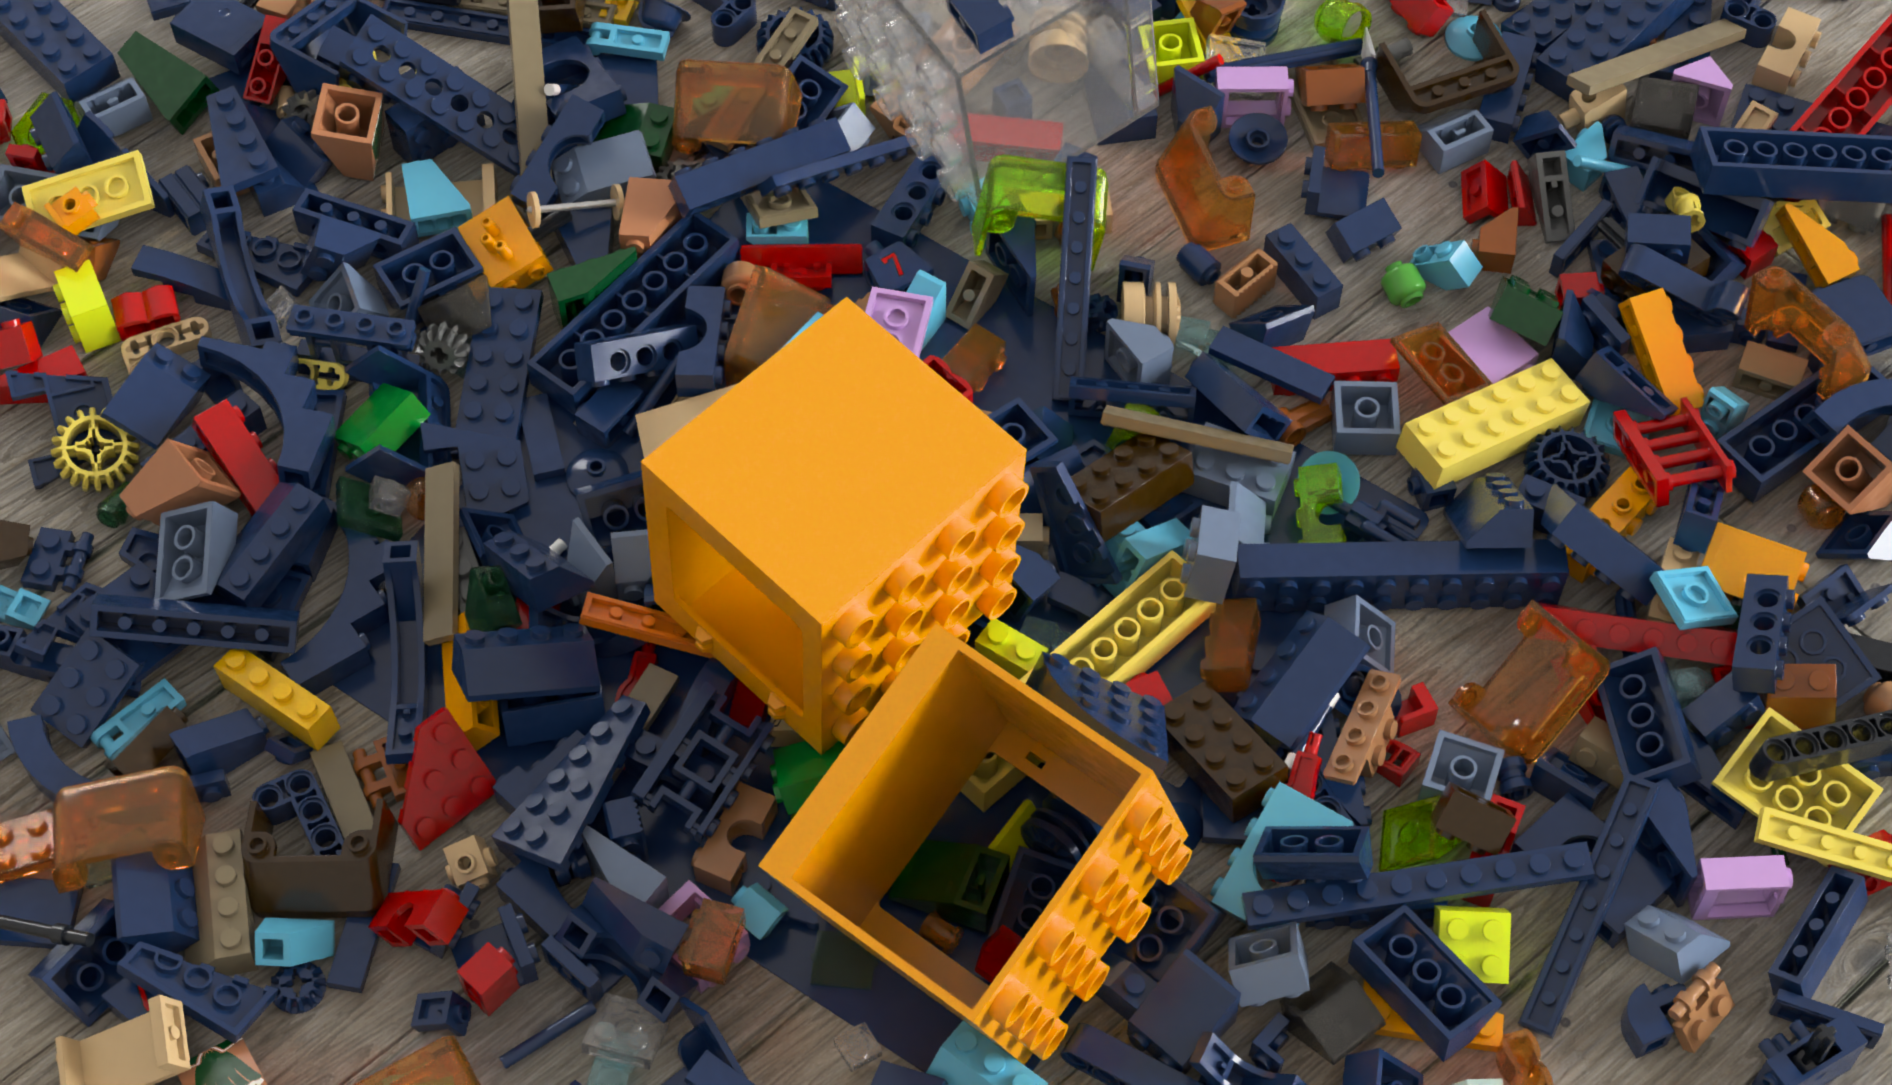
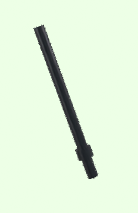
(58, 933)

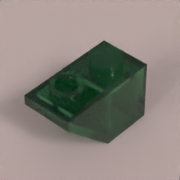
(490, 601)

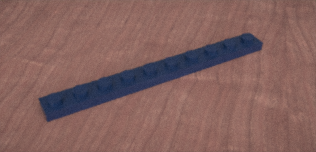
(1418, 885)

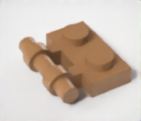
(1700, 1008)

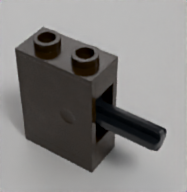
(1697, 261)

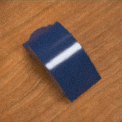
(1644, 1018)

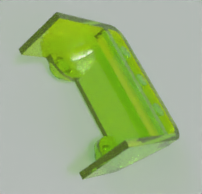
(1031, 190)

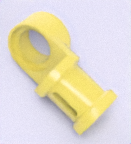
(1686, 203)

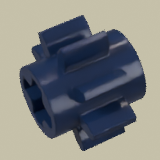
(1100, 311)

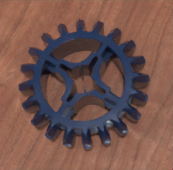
(816, 49)
(1574, 458)

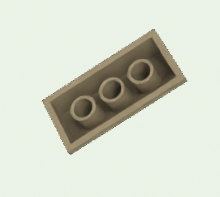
(223, 906)

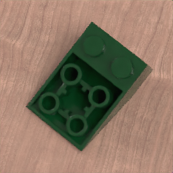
(582, 283)
(1525, 310)
(954, 880)

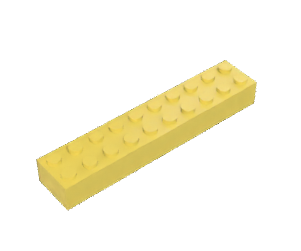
(1118, 645)

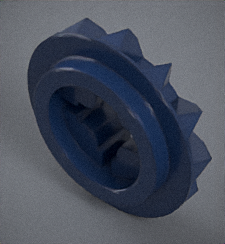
(310, 993)

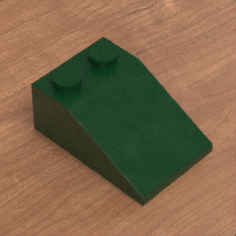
(655, 124)

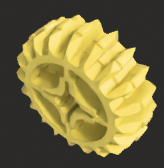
(82, 451)

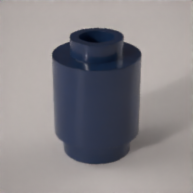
(1199, 264)

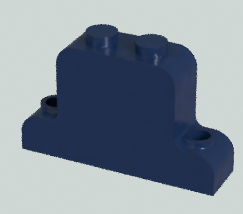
(1863, 308)

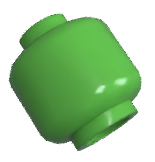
(1403, 284)

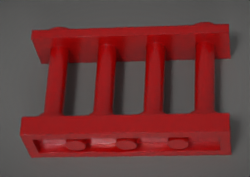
(1651, 467)

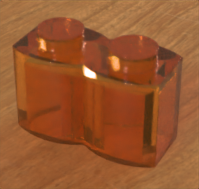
(1520, 1059)

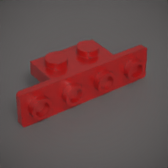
(807, 263)

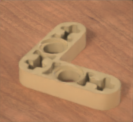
(172, 330)

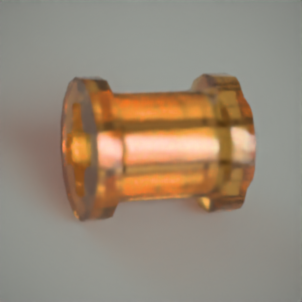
(941, 932)

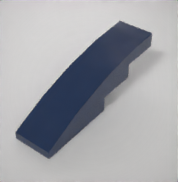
(184, 274)

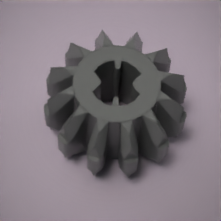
(443, 348)

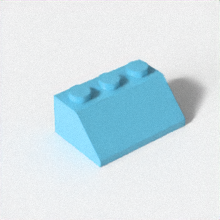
(975, 1060)

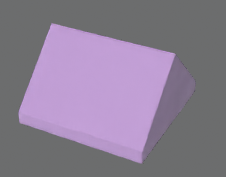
(1712, 92)

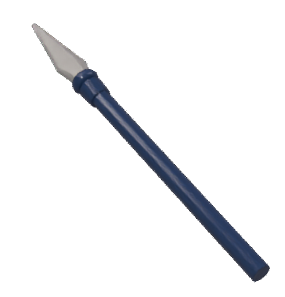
(1371, 64)

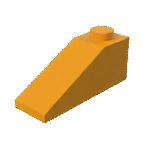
(1820, 251)

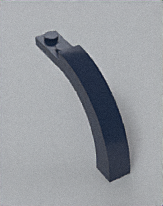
(1849, 404)
(408, 651)
(34, 748)

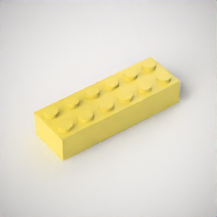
(1491, 423)

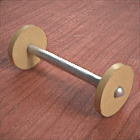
(534, 209)

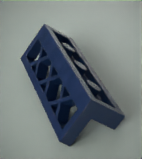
(1130, 392)

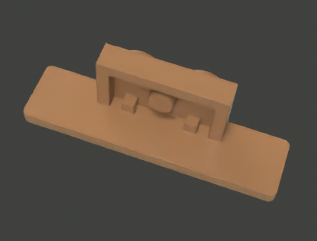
(1366, 731)

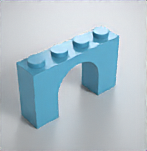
(1282, 808)

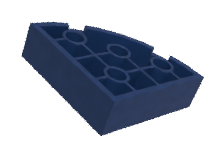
(1108, 708)

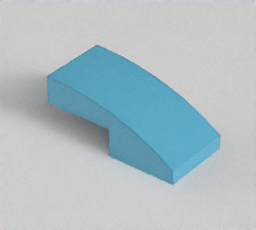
(21, 607)

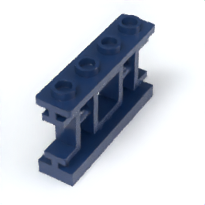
(331, 329)
(681, 749)

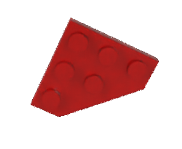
(441, 780)

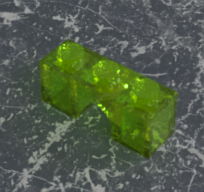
(1317, 489)

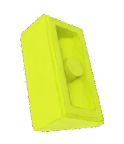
(1010, 836)

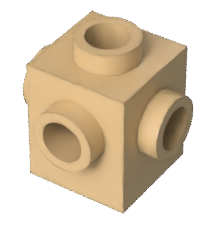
(471, 862)

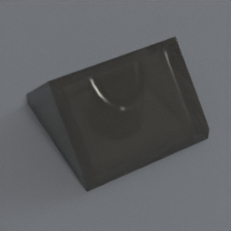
(461, 306)

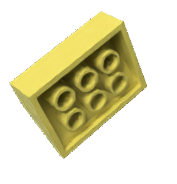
(1828, 796)

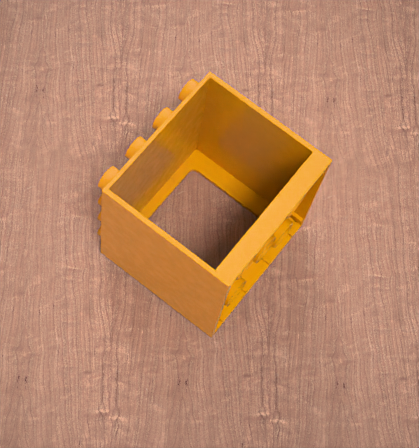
(833, 522)
(900, 780)

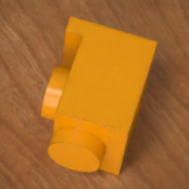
(74, 211)

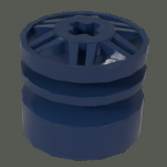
(1259, 21)
(1059, 830)

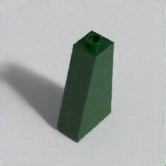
(169, 81)

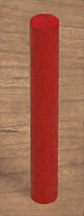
(1198, 70)

